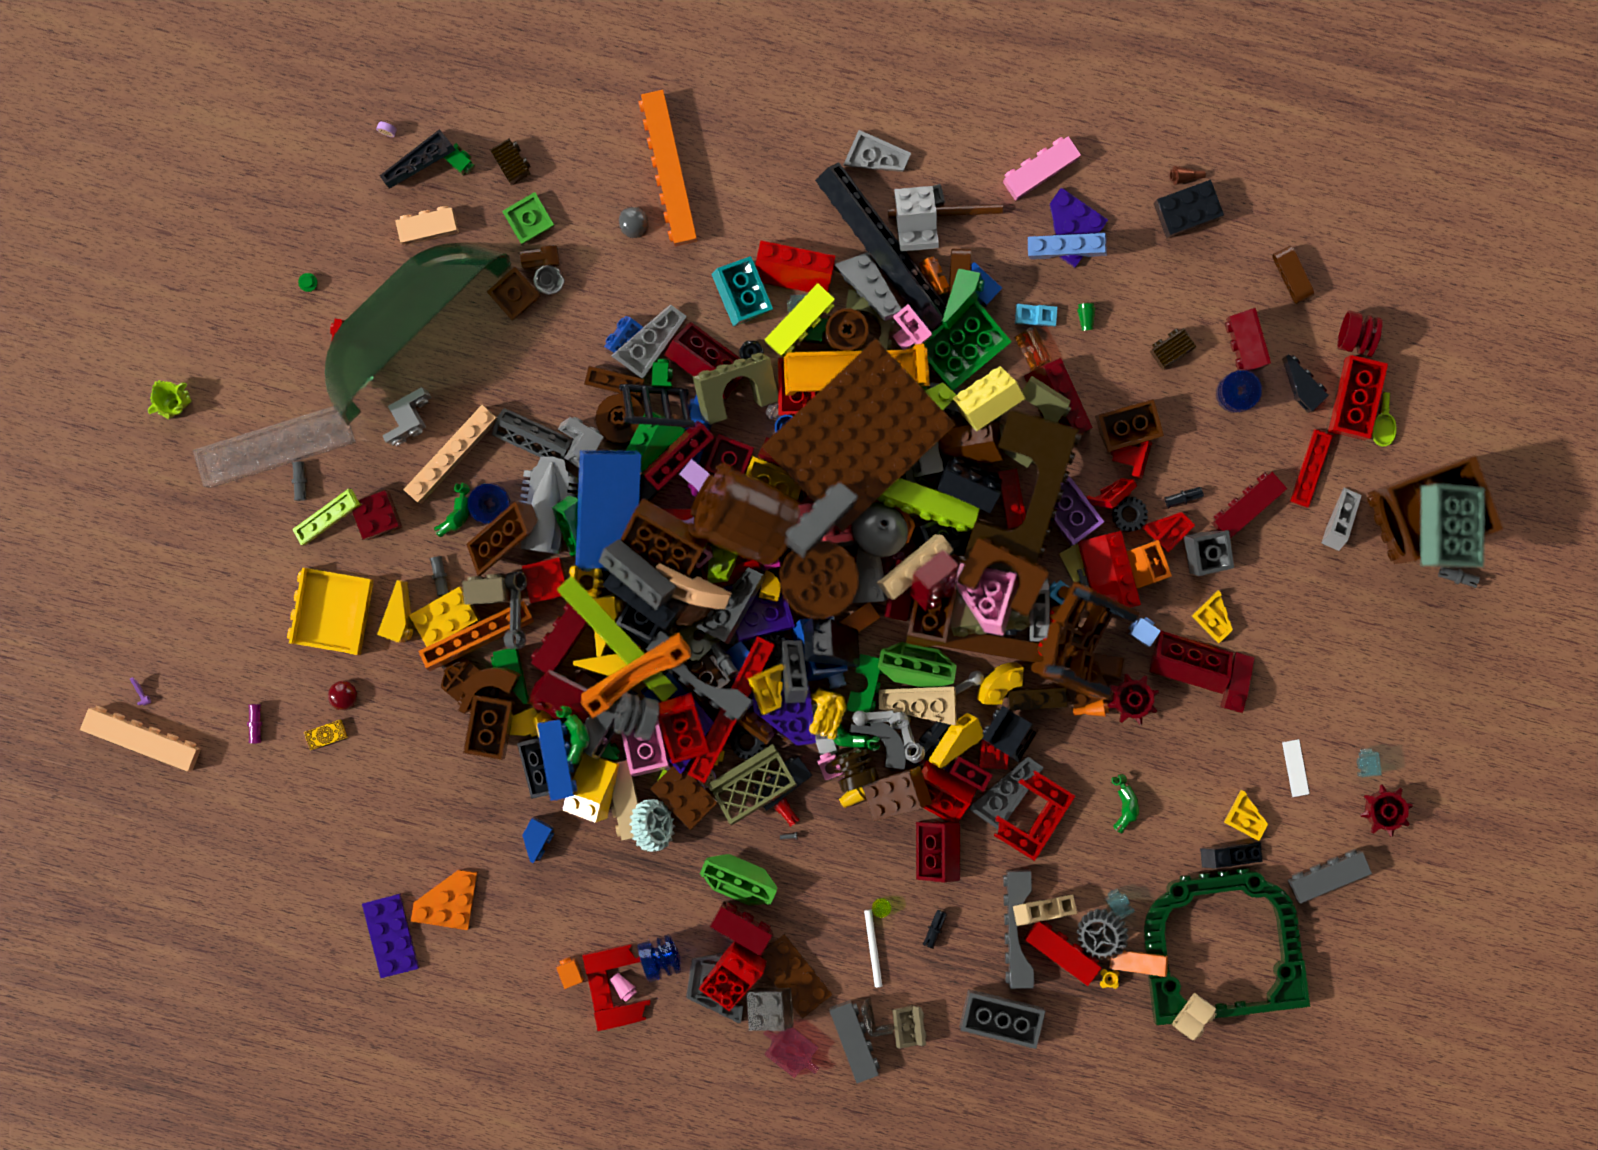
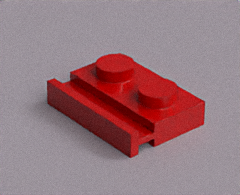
(992, 757)

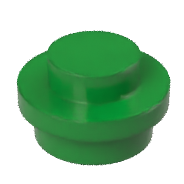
(308, 282)

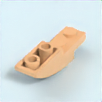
(695, 591)

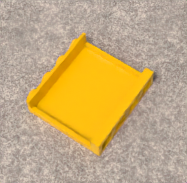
(330, 611)

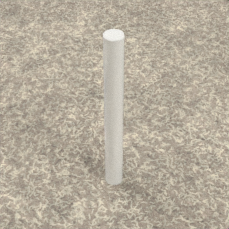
(873, 948)

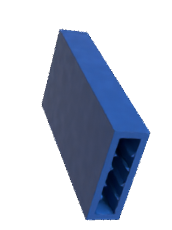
(605, 501)

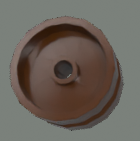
(846, 319)

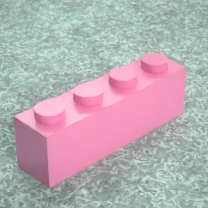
(1041, 168)

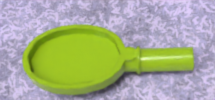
(1385, 425)

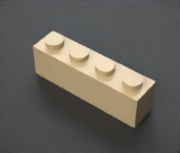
(901, 576)
(624, 800)

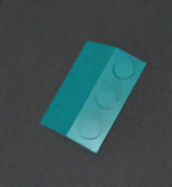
(741, 291)

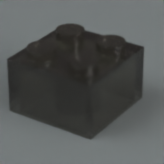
(770, 1009)

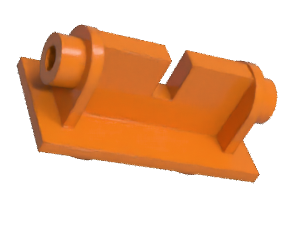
(930, 268)

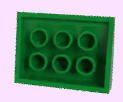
(965, 346)

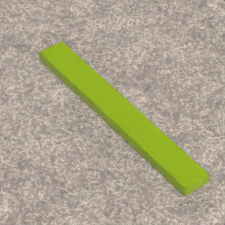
(612, 634)

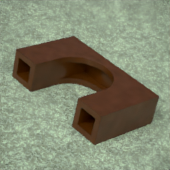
(1030, 576)

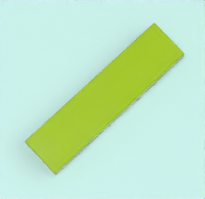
(326, 517)

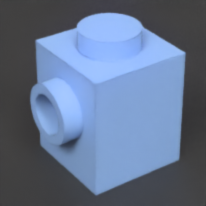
(1144, 631)

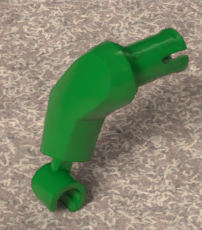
(460, 513)
(578, 732)
(855, 740)
(1130, 804)

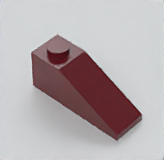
(1238, 687)

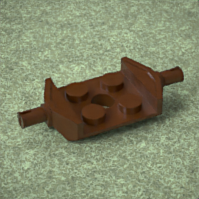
(457, 674)

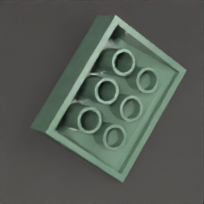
(1452, 526)

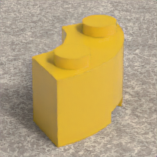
(1000, 683)

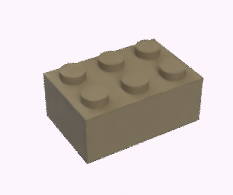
(485, 591)

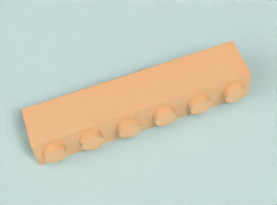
(451, 454)
(140, 739)

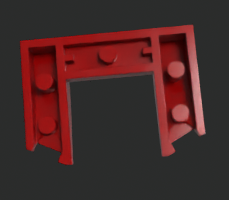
(1033, 842)
(605, 1013)

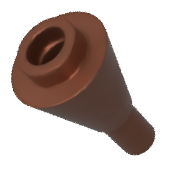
(1180, 175)

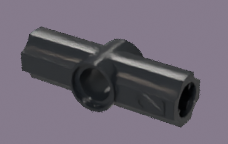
(931, 739)

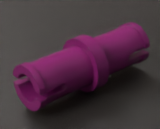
(254, 723)

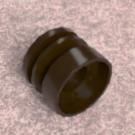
(854, 769)

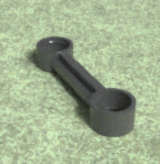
(515, 610)

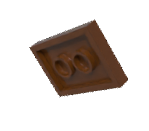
(684, 796)

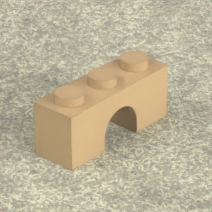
(1044, 910)

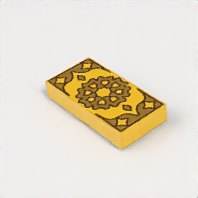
(325, 734)

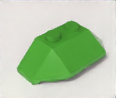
(917, 665)
(739, 879)

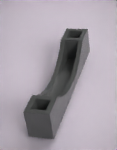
(730, 700)
(1018, 888)

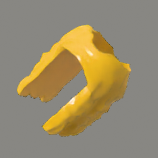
(597, 575)
(828, 713)

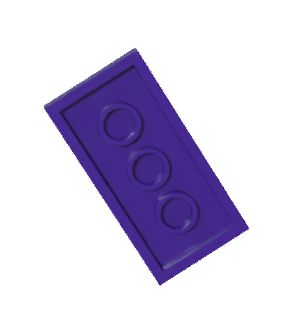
(390, 935)

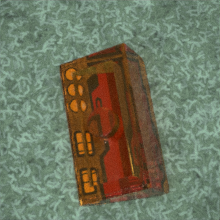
(1033, 348)

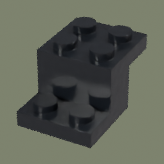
(1009, 733)

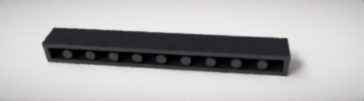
(882, 245)

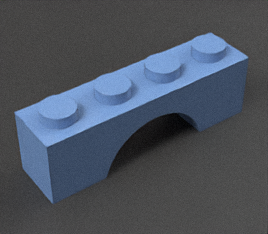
(1059, 245)

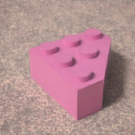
(991, 599)

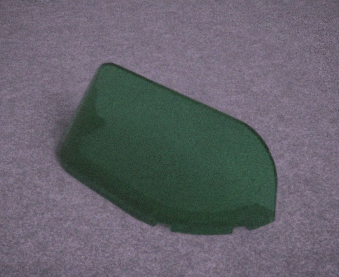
(398, 313)

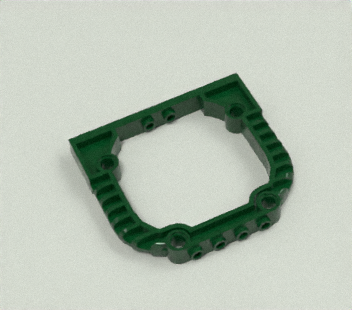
(1286, 992)

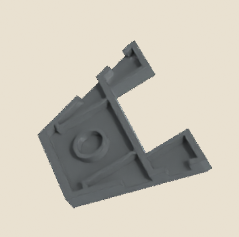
(699, 971)

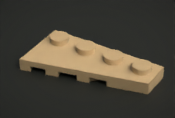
(926, 703)

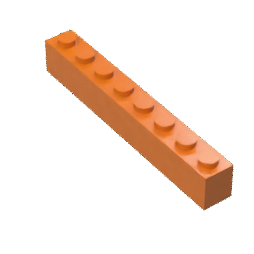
(668, 168)

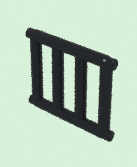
(649, 419)

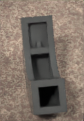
(894, 746)

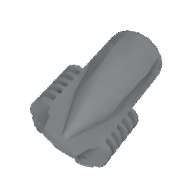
(547, 487)

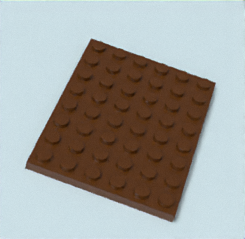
(859, 431)

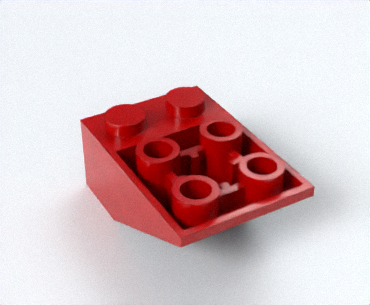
(733, 975)

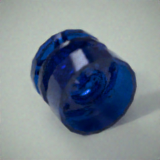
(1228, 395)
(483, 493)
(659, 958)

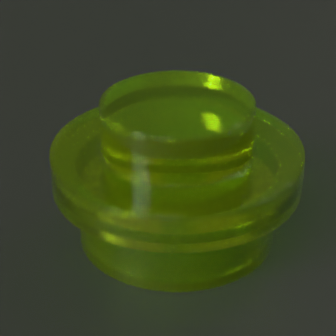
(881, 907)

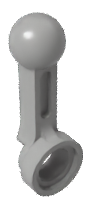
(975, 678)
(897, 720)
(910, 744)

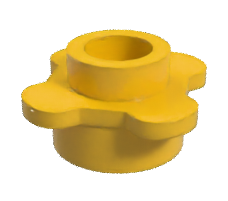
(1114, 978)

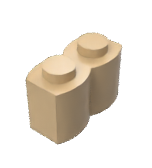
(1194, 1017)

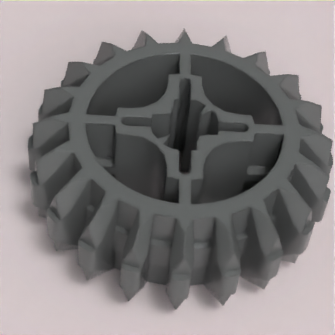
(1113, 933)

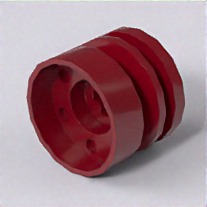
(1356, 332)

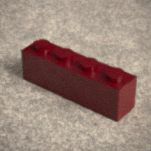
(677, 455)
(1250, 504)

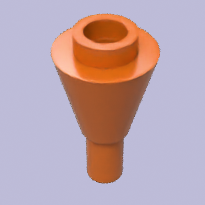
(1097, 708)

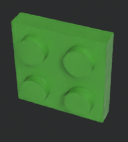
(528, 218)

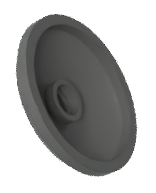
(874, 537)

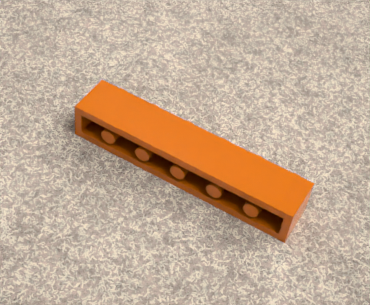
(471, 638)

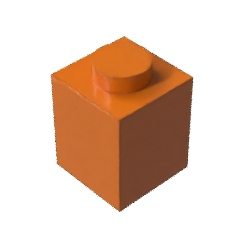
(569, 972)

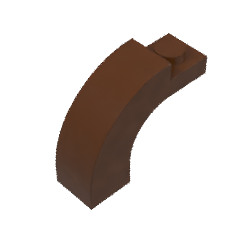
(494, 676)

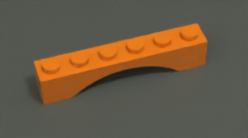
(662, 657)

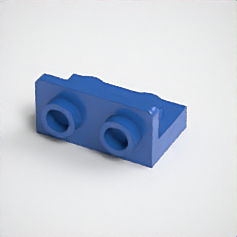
(625, 331)

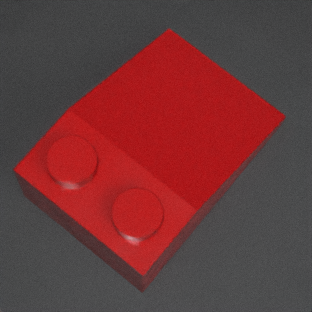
(682, 728)

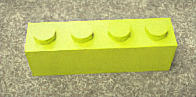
(799, 320)

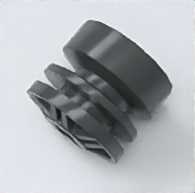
(640, 717)

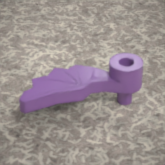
(145, 700)

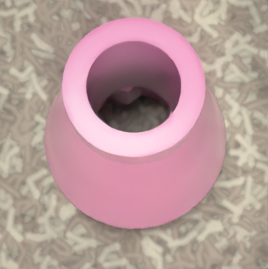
(623, 987)

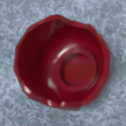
(342, 695)

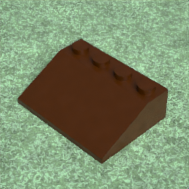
(663, 539)

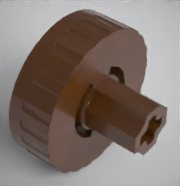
(607, 420)

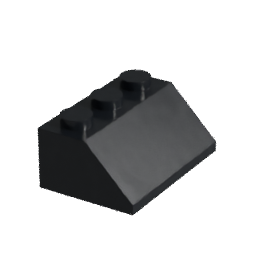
(534, 768)

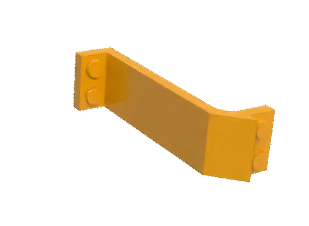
(816, 369)

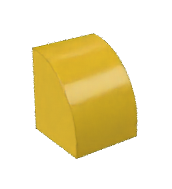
(770, 588)

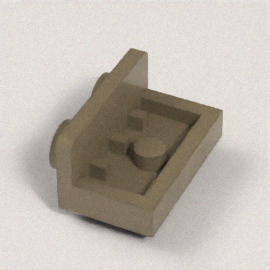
(909, 1026)

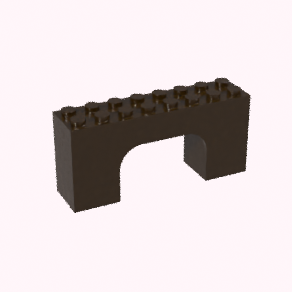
(1051, 449)

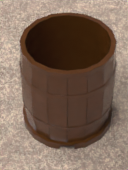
(743, 515)
(820, 582)

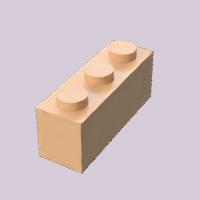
(427, 225)

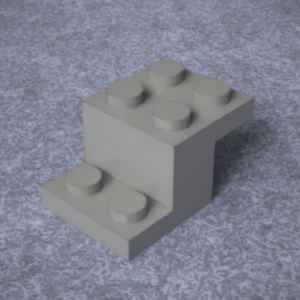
(916, 218)
(407, 417)
(584, 438)

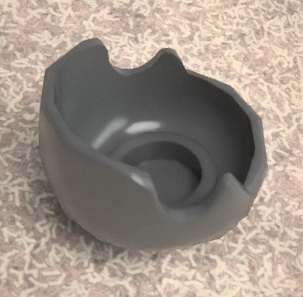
(633, 222)

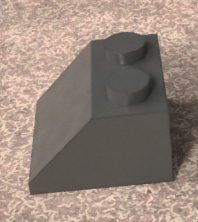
(1209, 552)

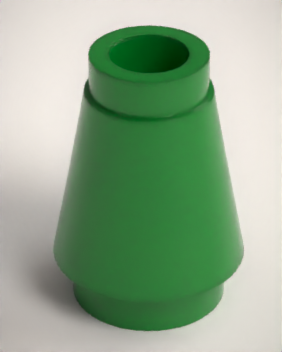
(1086, 315)

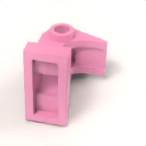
(912, 330)

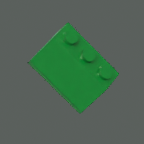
(653, 441)

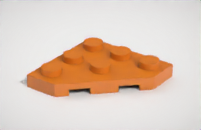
(448, 902)

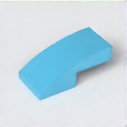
(1036, 315)

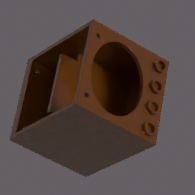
(1399, 506)

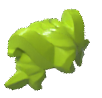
(168, 399)

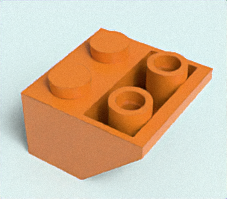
(1148, 564)

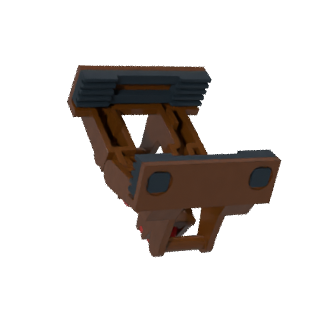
(1066, 641)

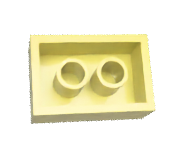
(988, 398)

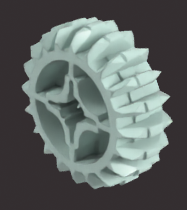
(652, 825)

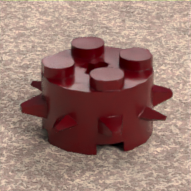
(1144, 700)
(1395, 816)

